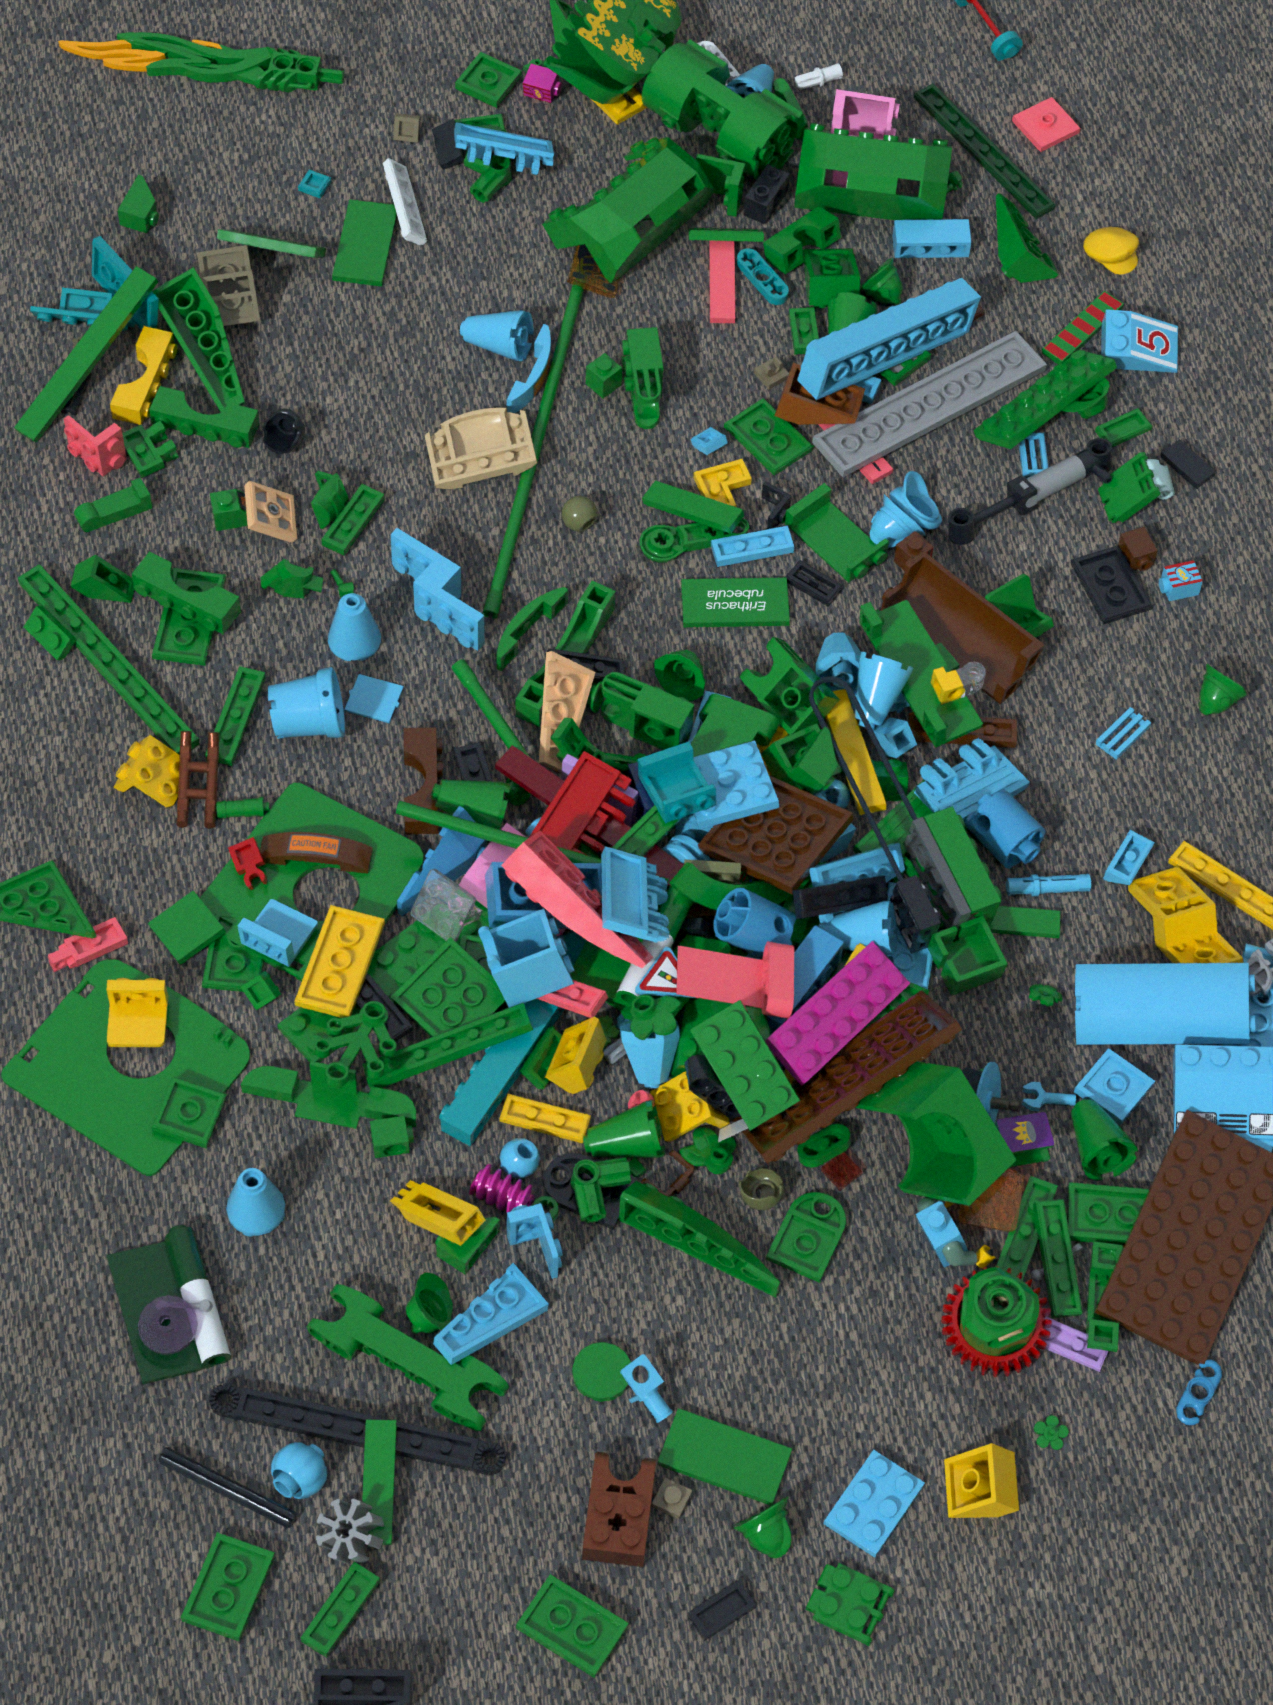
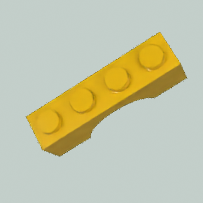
(134, 399)

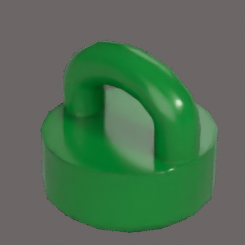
(517, 794)

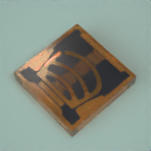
(586, 273)

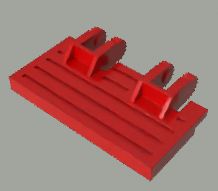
(578, 805)

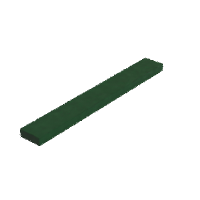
(984, 151)

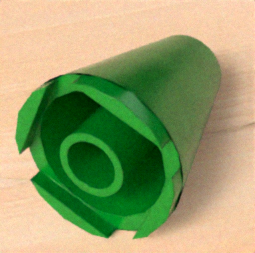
(848, 309)
(479, 798)
(628, 1134)
(1101, 1141)

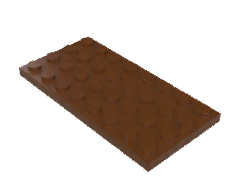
(855, 1071)
(1191, 1239)

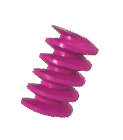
(500, 1191)

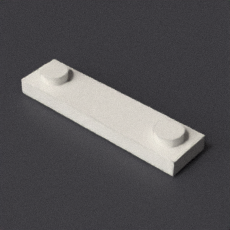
(404, 202)

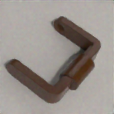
(680, 1183)

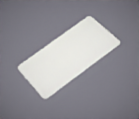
(732, 1129)

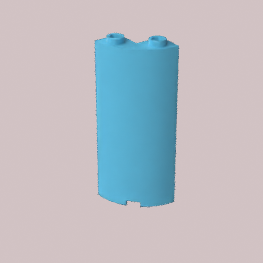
(1163, 1003)

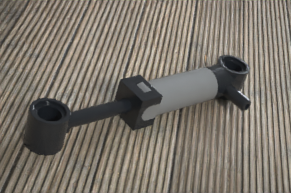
(1025, 493)

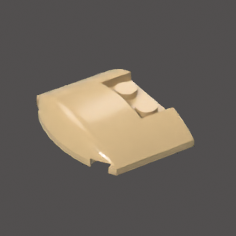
(480, 447)

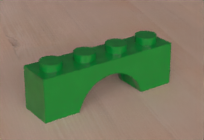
(234, 425)
(212, 608)

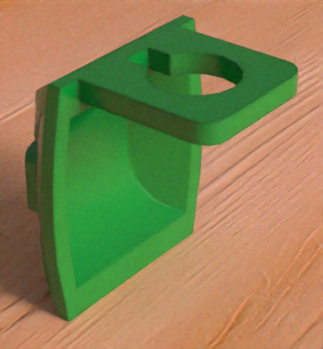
(329, 499)

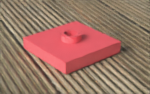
(1046, 124)

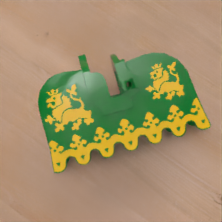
(613, 45)

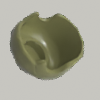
(771, 1188)

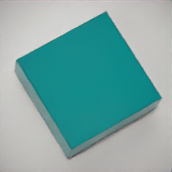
(314, 183)

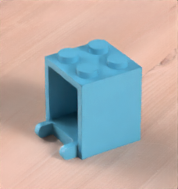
(527, 957)

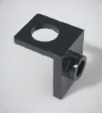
(778, 514)

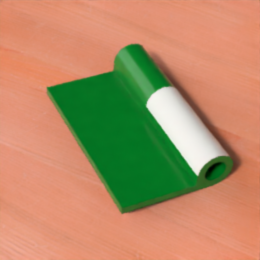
(621, 977)

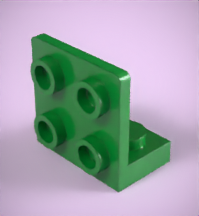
(726, 178)

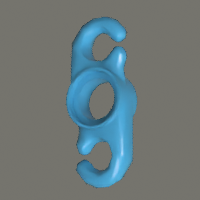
(1189, 1400)

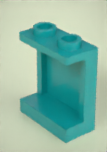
(675, 782)

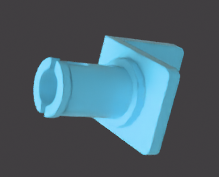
(647, 1391)

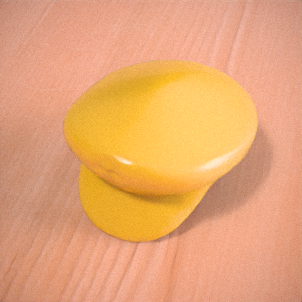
(1113, 248)

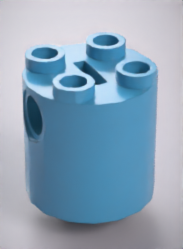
(1006, 829)
(751, 921)

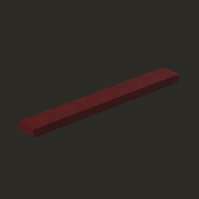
(545, 786)

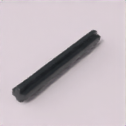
(227, 1487)

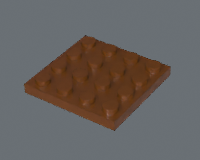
(781, 842)

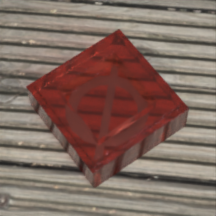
(841, 1171)

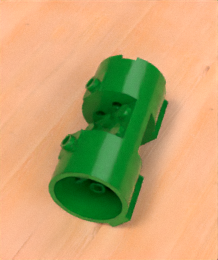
(690, 89)

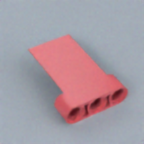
(733, 978)

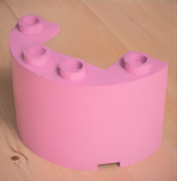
(861, 113)

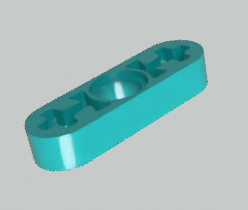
(762, 267)

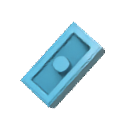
(1128, 859)

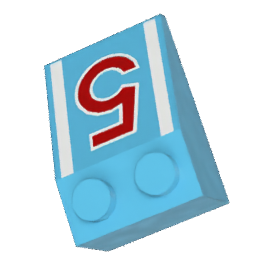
(1139, 342)

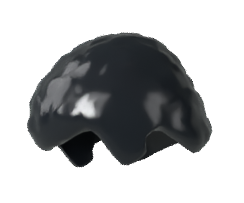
(283, 431)

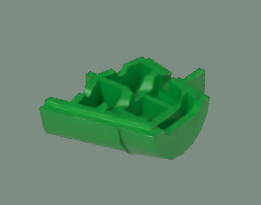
(291, 580)

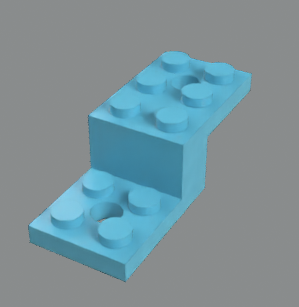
(437, 590)

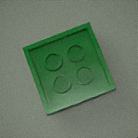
(449, 991)

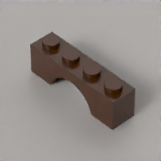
(421, 753)

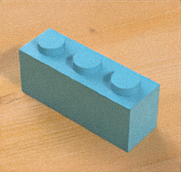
(931, 238)

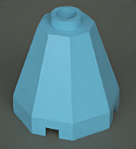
(839, 659)
(650, 1057)

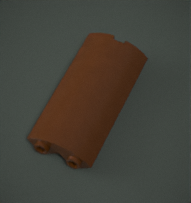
(966, 625)

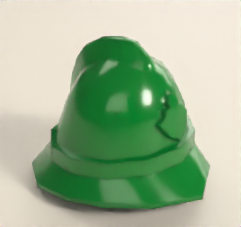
(884, 284)
(681, 674)
(1218, 692)
(768, 1530)

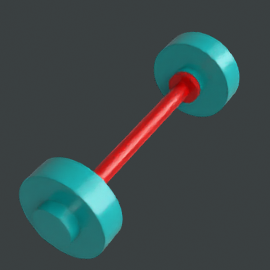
(1006, 44)

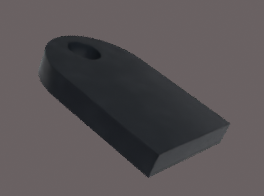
(565, 1195)

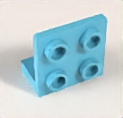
(277, 932)

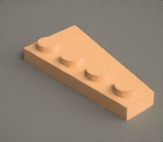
(564, 696)

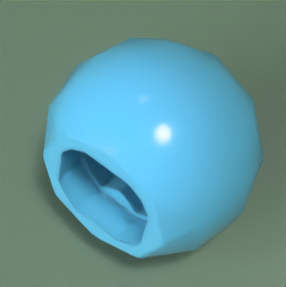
(837, 793)

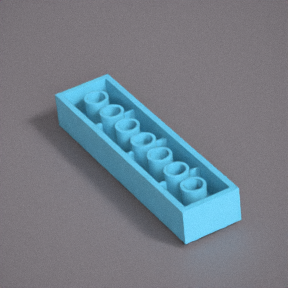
(888, 338)

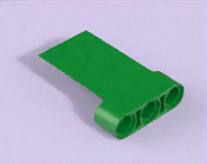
(732, 724)

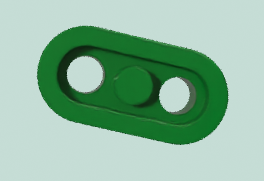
(822, 1145)

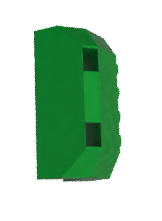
(872, 174)
(661, 184)

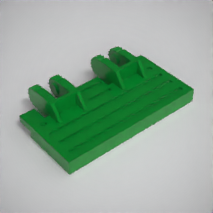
(895, 829)

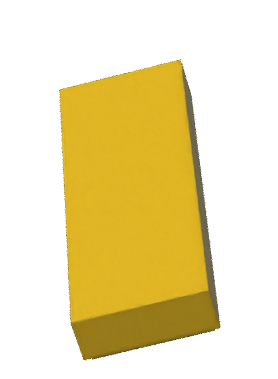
(545, 1118)

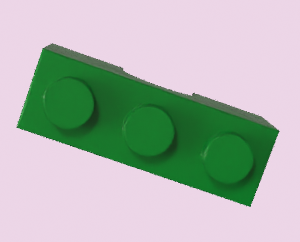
(814, 228)

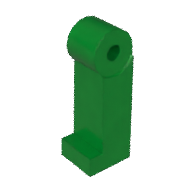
(114, 507)

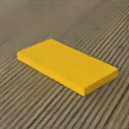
(339, 962)

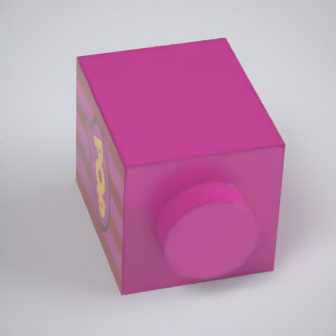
(541, 83)

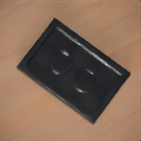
(1111, 584)

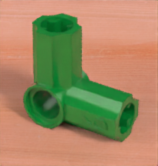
(492, 178)
(589, 1193)

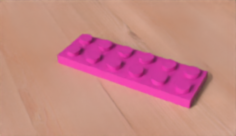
(836, 1013)

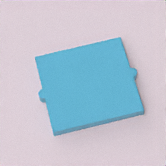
(374, 698)

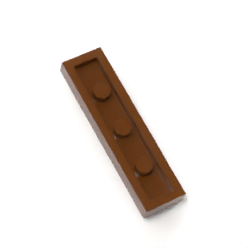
(994, 732)

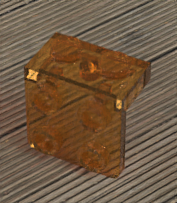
(997, 1205)

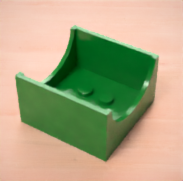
(949, 1133)

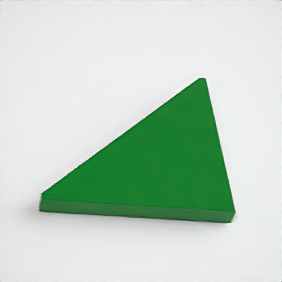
(43, 901)

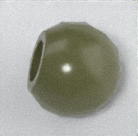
(579, 513)

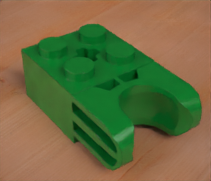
(644, 374)
(787, 688)
(646, 711)

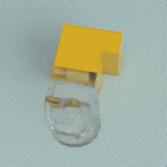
(958, 682)

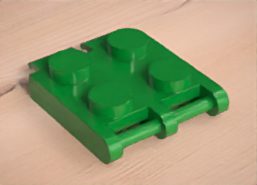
(1129, 489)
(848, 1602)

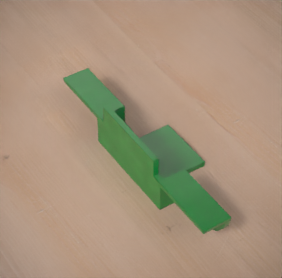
(324, 1104)

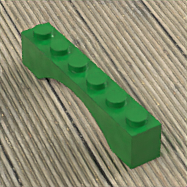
(584, 627)

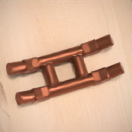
(209, 767)

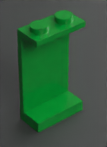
(834, 535)

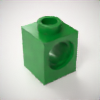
(391, 1136)

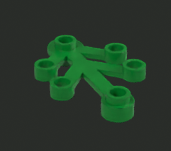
(356, 1041)

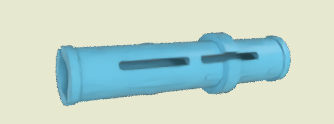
(1050, 884)

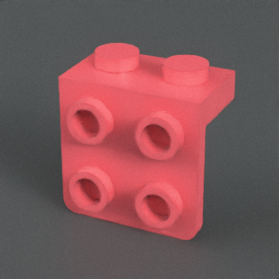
(99, 452)

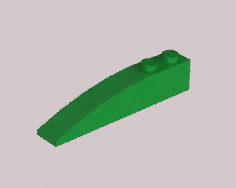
(201, 334)
(693, 1234)

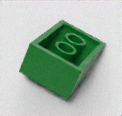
(829, 274)

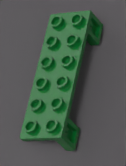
(902, 638)

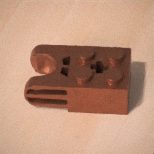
(619, 1504)

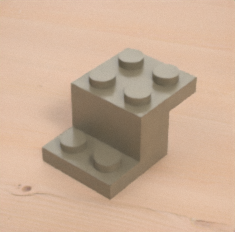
(230, 283)

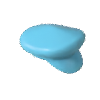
(915, 501)

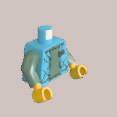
(946, 1237)

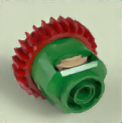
(997, 1321)

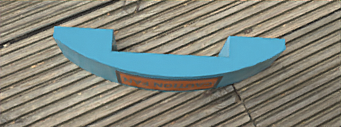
(522, 392)

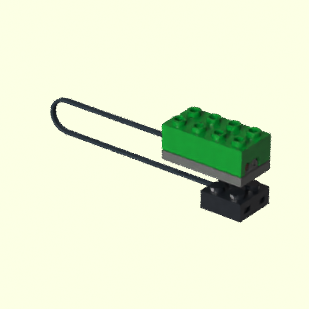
(940, 854)

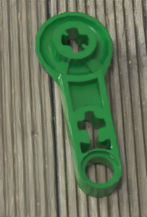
(680, 539)

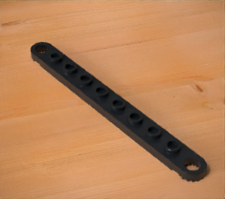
(349, 1428)

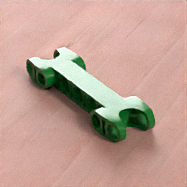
(364, 1330)

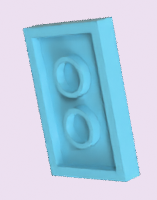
(874, 1503)

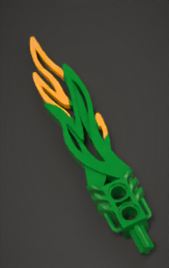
(193, 59)

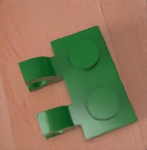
(142, 451)

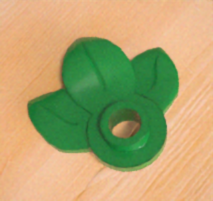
(653, 1016)
(707, 1149)

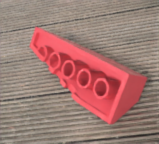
(560, 890)

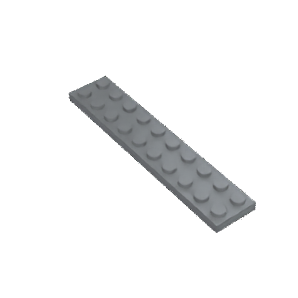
(929, 403)

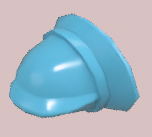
(892, 524)

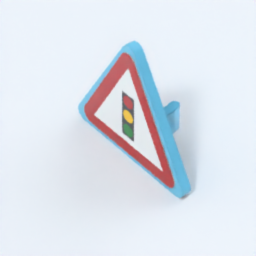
(661, 976)

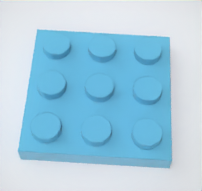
(740, 784)

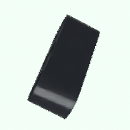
(707, 1086)

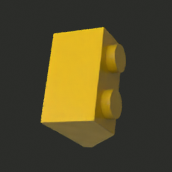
(577, 1056)
(981, 1483)

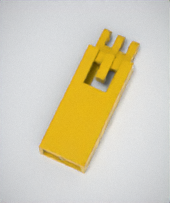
(454, 1220)

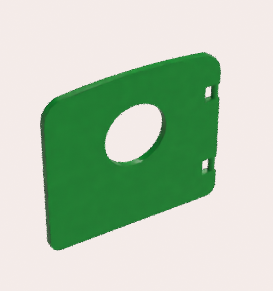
(306, 810)
(87, 1093)

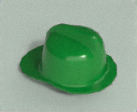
(1092, 401)
(430, 1305)

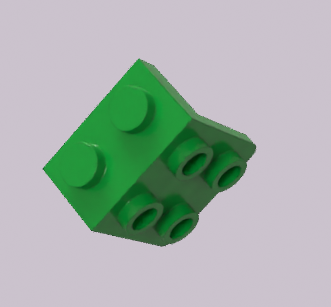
(1018, 603)

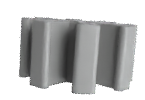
(352, 1545)

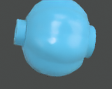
(297, 1468)

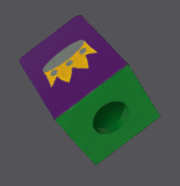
(1027, 1137)

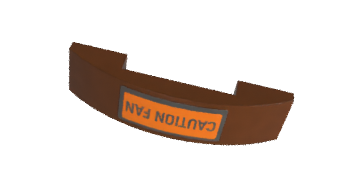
(316, 848)

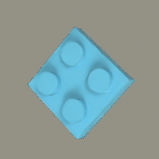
(1115, 1086)

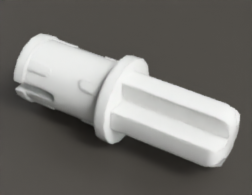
(819, 77)

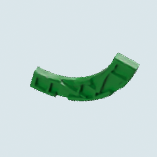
(710, 892)

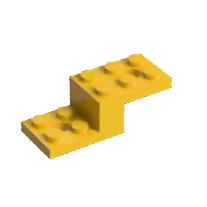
(1182, 918)

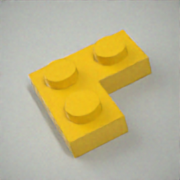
(720, 479)

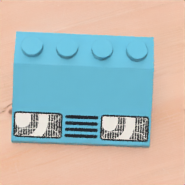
(1225, 1087)

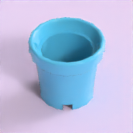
(308, 706)

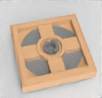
(270, 511)

